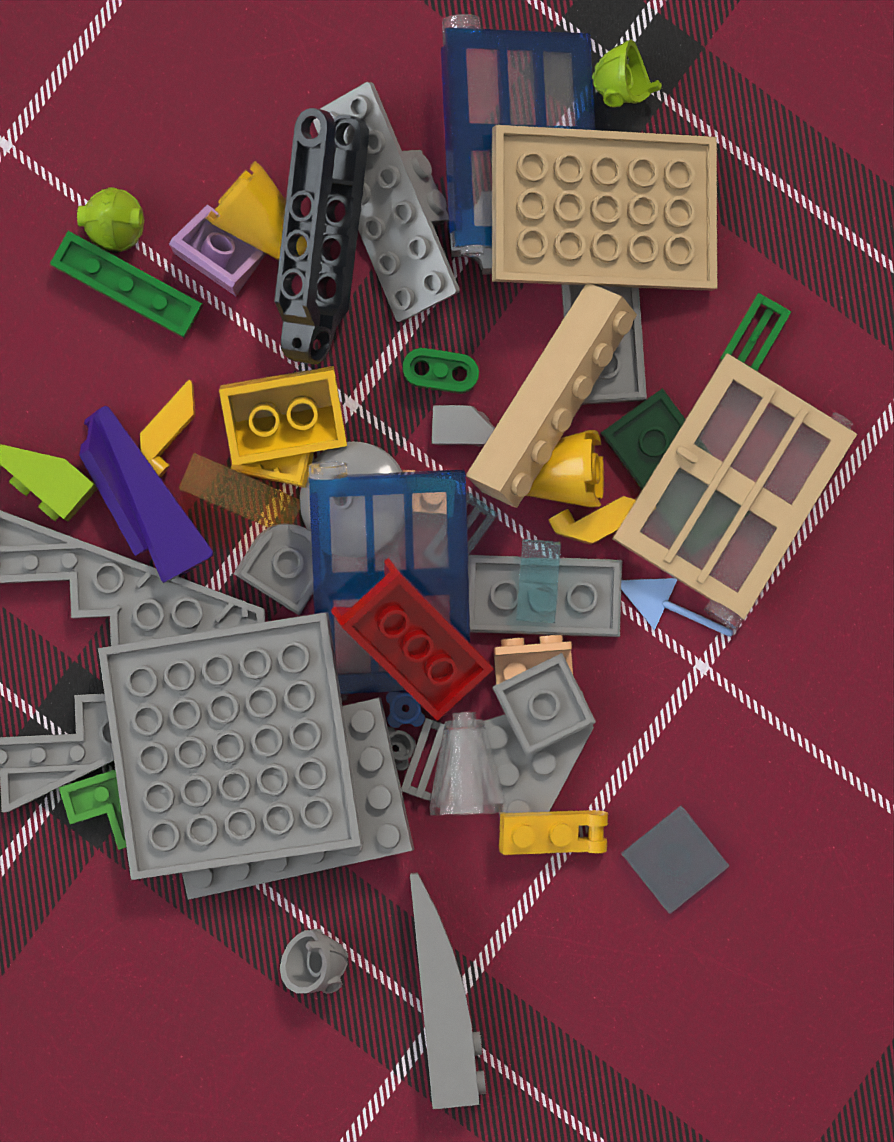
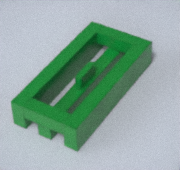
(771, 307)

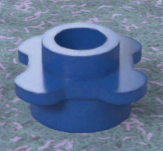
(398, 716)

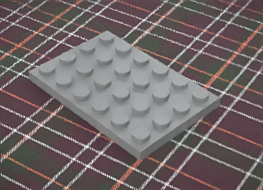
(379, 806)

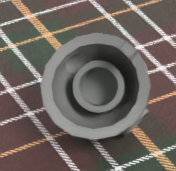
(313, 963)

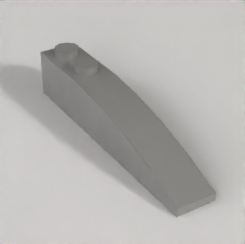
(445, 1010)

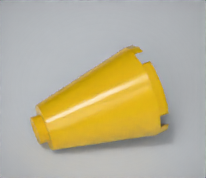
(254, 212)
(572, 472)

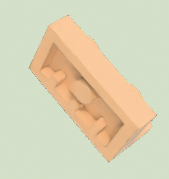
(515, 657)

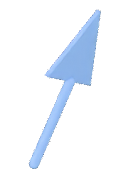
(652, 597)

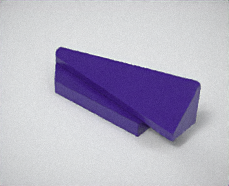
(139, 499)

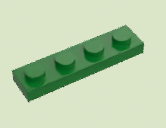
(126, 284)

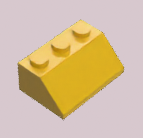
(283, 415)

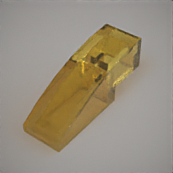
(238, 493)

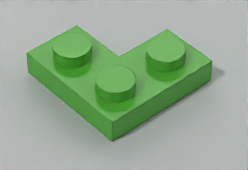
(93, 798)

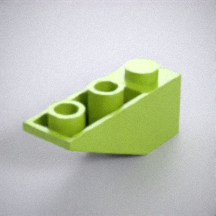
(50, 479)

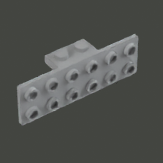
(398, 211)

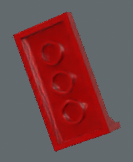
(414, 642)

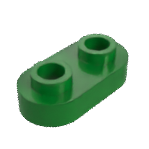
(440, 372)

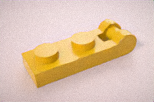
(552, 832)

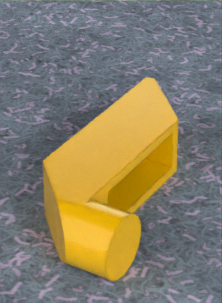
(167, 426)
(595, 525)

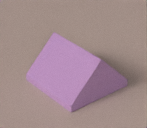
(216, 252)

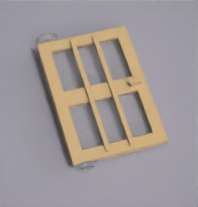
(735, 488)

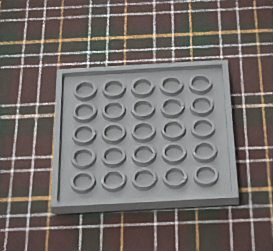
(230, 746)

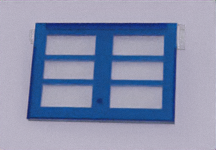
(503, 81)
(376, 516)

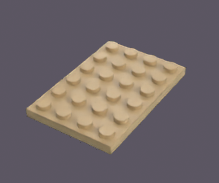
(604, 208)

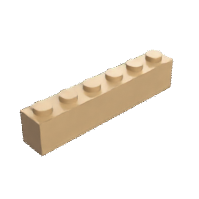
(551, 395)

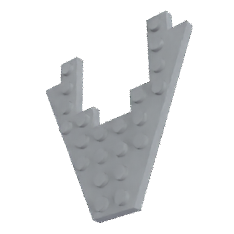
(138, 611)

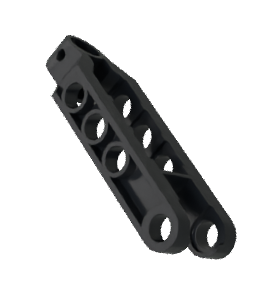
(327, 174)

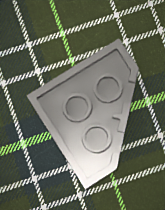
(533, 780)

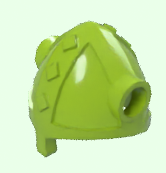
(621, 78)
(112, 219)

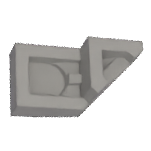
(460, 426)

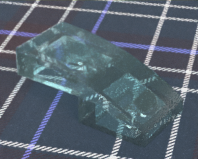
(538, 581)

